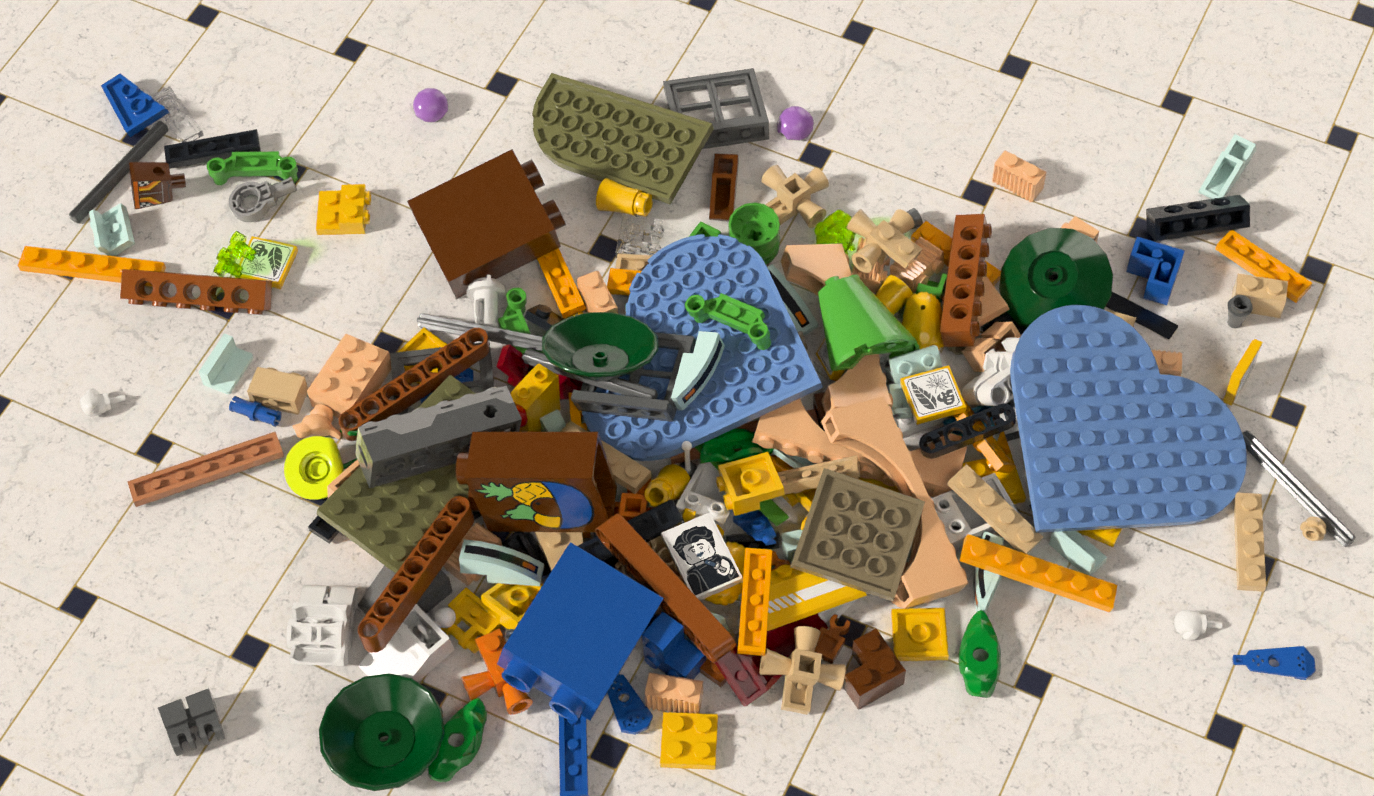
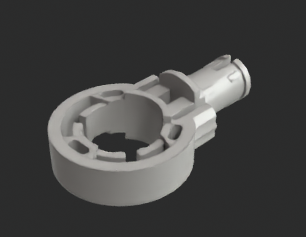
(266, 194)

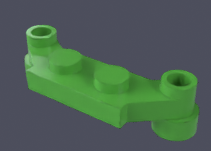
(252, 165)
(733, 314)
(513, 315)

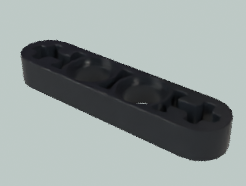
(969, 434)

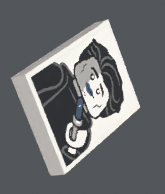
(702, 556)

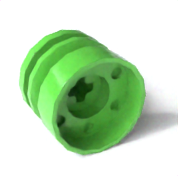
(756, 227)

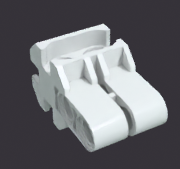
(993, 384)
(322, 625)

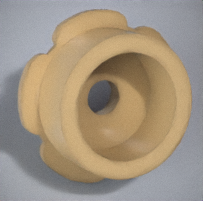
(1313, 528)

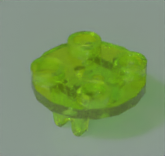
(834, 231)
(228, 256)

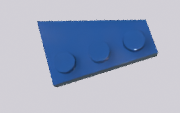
(132, 106)

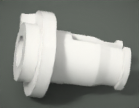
(486, 294)

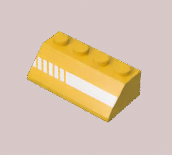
(801, 594)

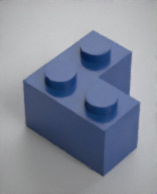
(1158, 264)
(669, 650)

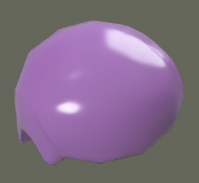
(430, 105)
(795, 123)

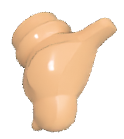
(317, 424)

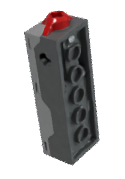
(433, 435)

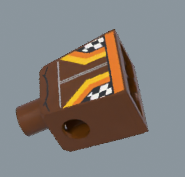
(153, 183)

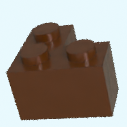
(878, 670)

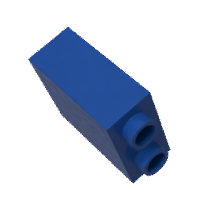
(578, 633)

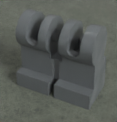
(179, 720)

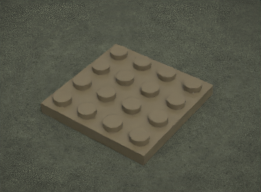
(858, 534)

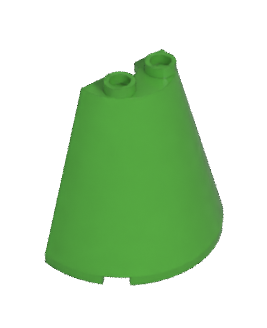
(859, 324)

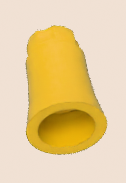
(622, 199)
(893, 293)
(667, 485)

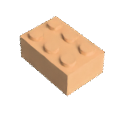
(350, 375)

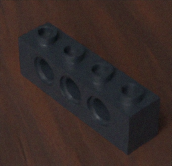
(1198, 217)

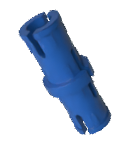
(255, 411)

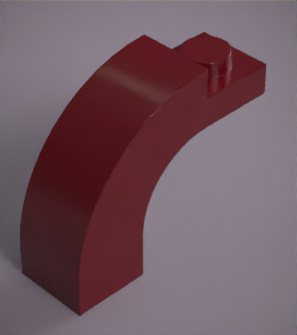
(513, 365)

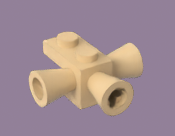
(795, 194)
(884, 240)
(802, 670)

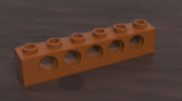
(965, 281)
(134, 283)

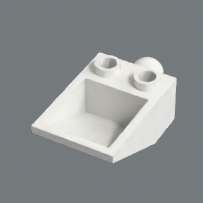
(704, 497)
(958, 514)
(411, 653)

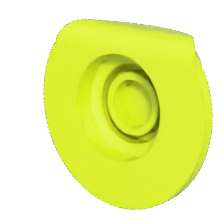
(312, 467)

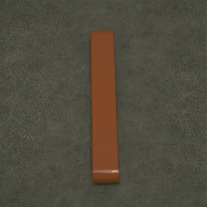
(419, 373)
(440, 541)
(655, 575)

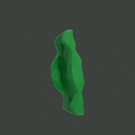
(722, 447)
(980, 676)
(470, 724)

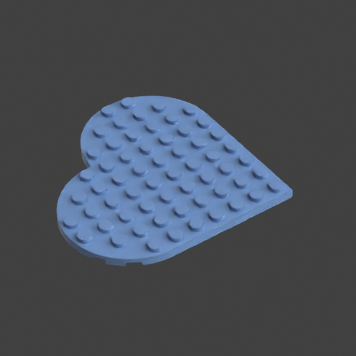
(746, 378)
(1111, 434)

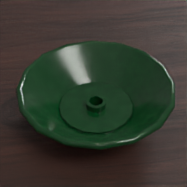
(1076, 259)
(600, 345)
(380, 708)

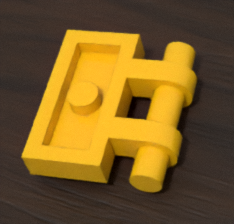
(475, 615)

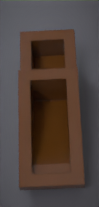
(723, 186)

